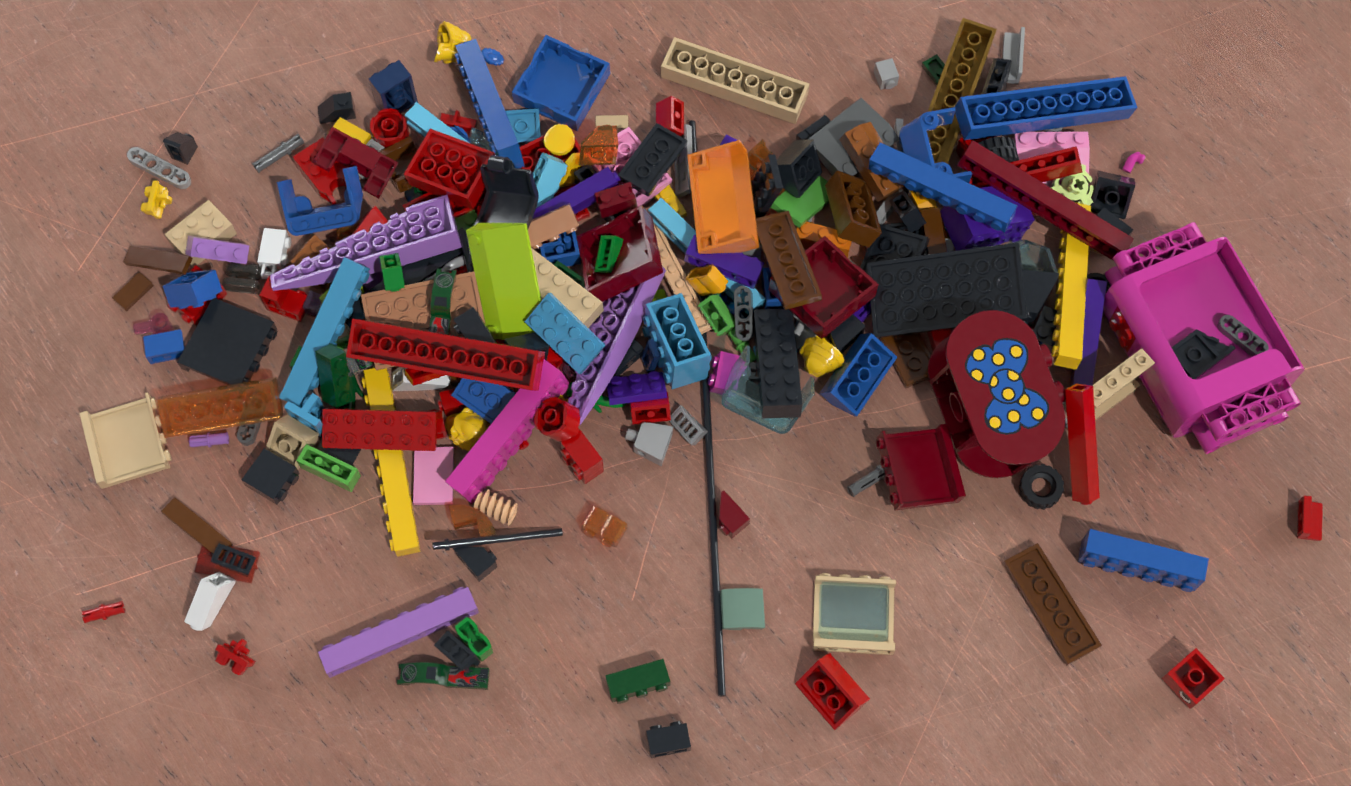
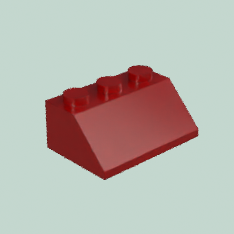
(832, 691)

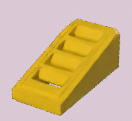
(573, 165)

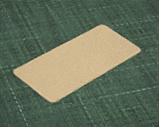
(619, 120)

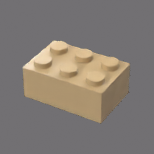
(204, 223)

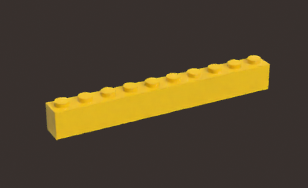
(1070, 300)
(392, 470)

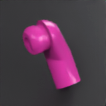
(1131, 160)

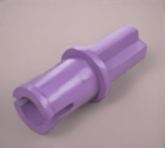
(209, 439)

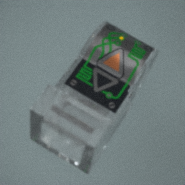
(358, 366)

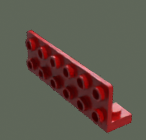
(380, 429)

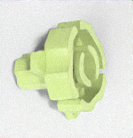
(1082, 192)

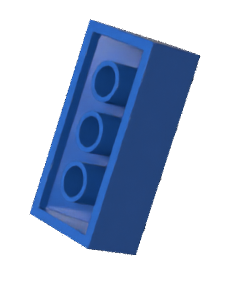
(860, 374)

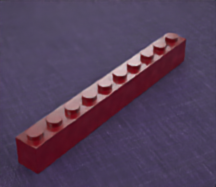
(1044, 201)

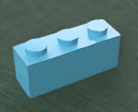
(548, 176)

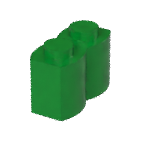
(470, 636)

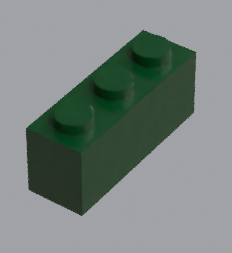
(333, 375)
(638, 681)

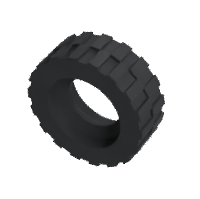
(1051, 476)

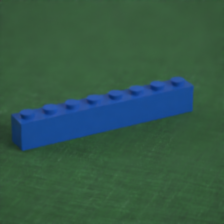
(942, 187)

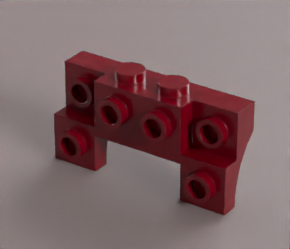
(352, 153)

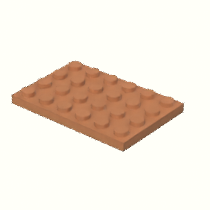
(412, 305)

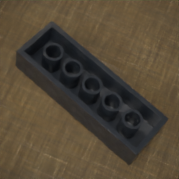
(777, 364)

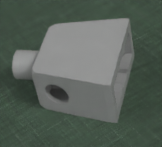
(651, 441)

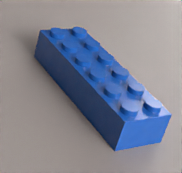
(1143, 560)

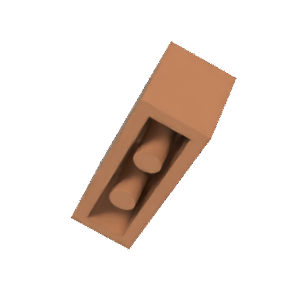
(551, 225)

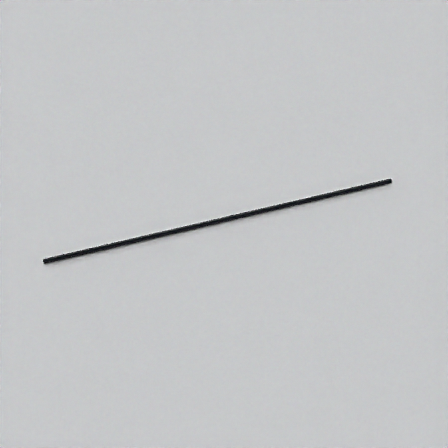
(712, 506)

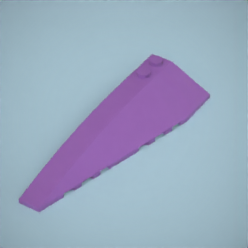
(415, 235)
(616, 329)

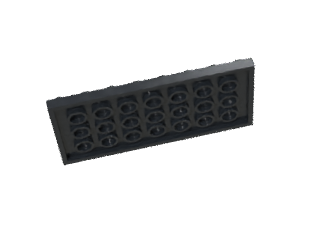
(945, 289)

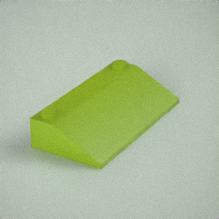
(504, 276)

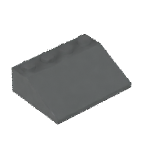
(827, 140)

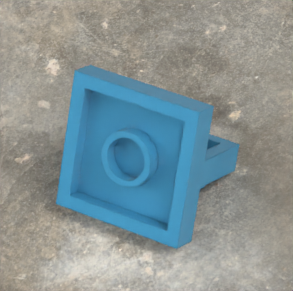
(309, 413)

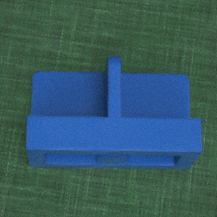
(164, 346)

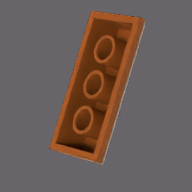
(860, 146)

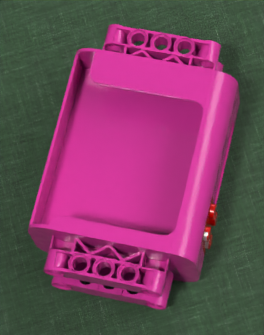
(1189, 288)

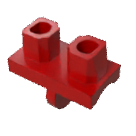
(237, 653)

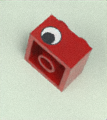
(1193, 678)

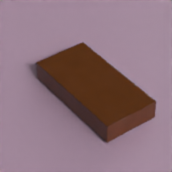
(133, 291)

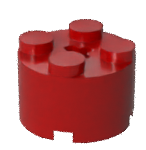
(389, 127)
(557, 419)

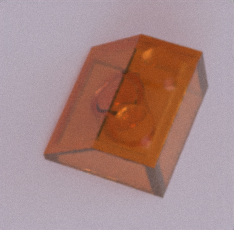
(599, 146)

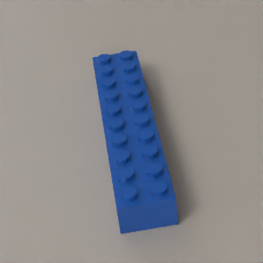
(1044, 108)

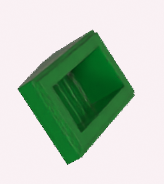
(613, 245)

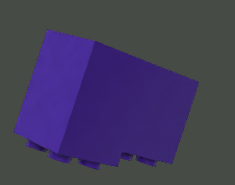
(970, 234)

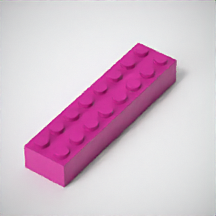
(504, 436)

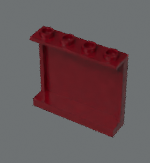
(920, 468)

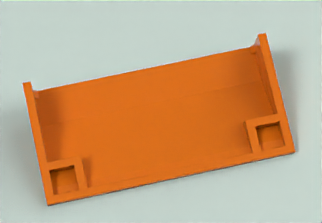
(723, 199)

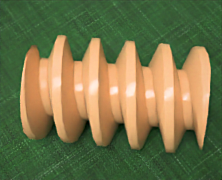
(496, 507)

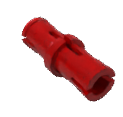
(103, 612)

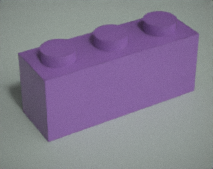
(217, 249)

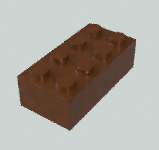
(853, 209)

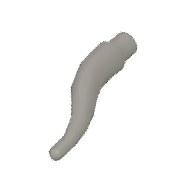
(454, 263)

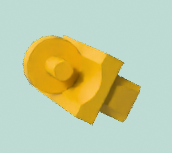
(157, 200)

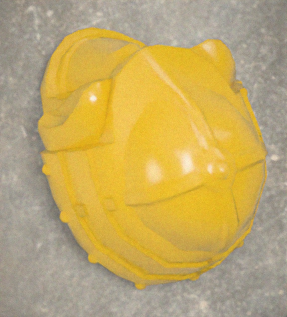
(447, 38)
(820, 356)
(465, 428)

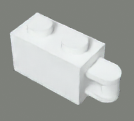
(273, 251)

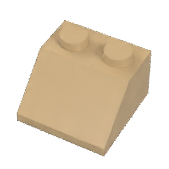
(289, 439)

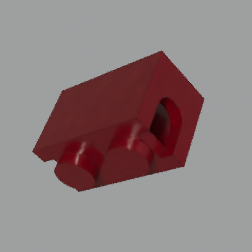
(616, 200)

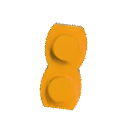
(707, 280)

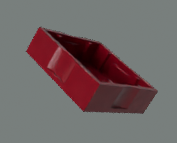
(636, 261)
(842, 287)

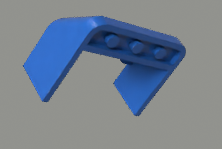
(916, 144)
(303, 219)

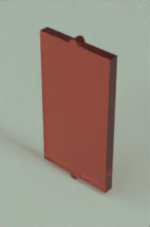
(206, 567)

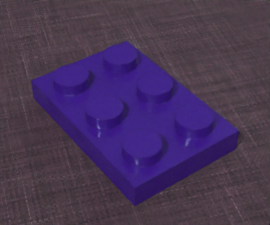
(636, 388)

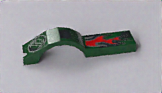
(441, 301)
(443, 675)

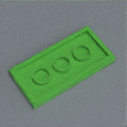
(807, 205)

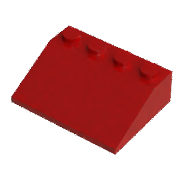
(448, 168)

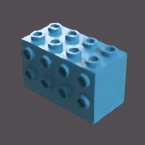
(678, 339)

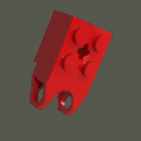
(320, 179)

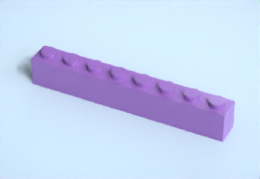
(397, 632)

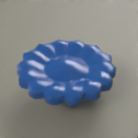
(492, 56)

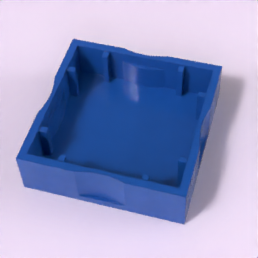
(555, 85)

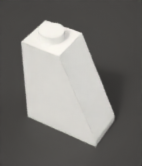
(401, 383)
(208, 600)

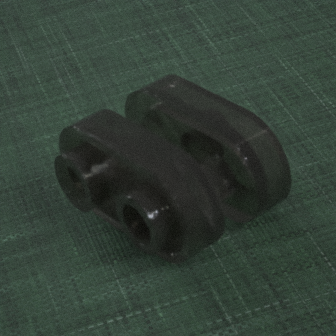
(242, 278)

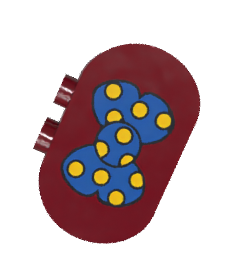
(997, 394)

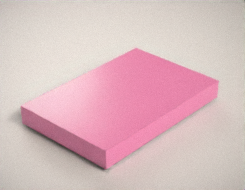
(430, 474)

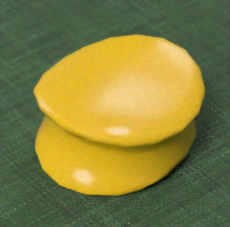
(559, 140)

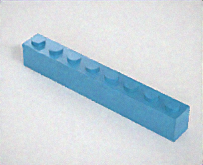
(325, 329)

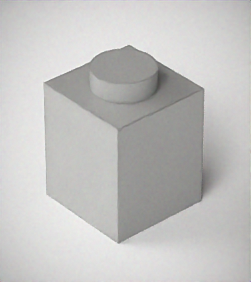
(886, 74)

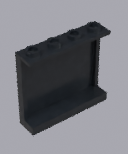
(228, 343)

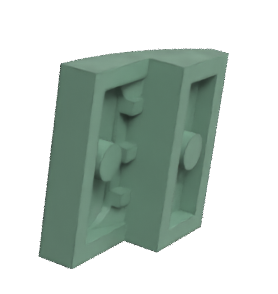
(742, 609)

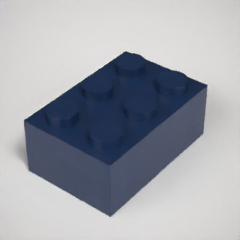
(393, 88)

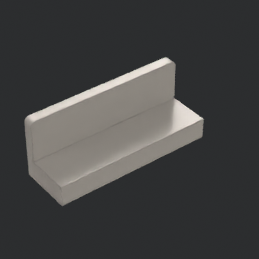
(1013, 50)

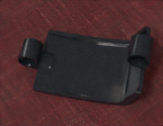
(509, 194)

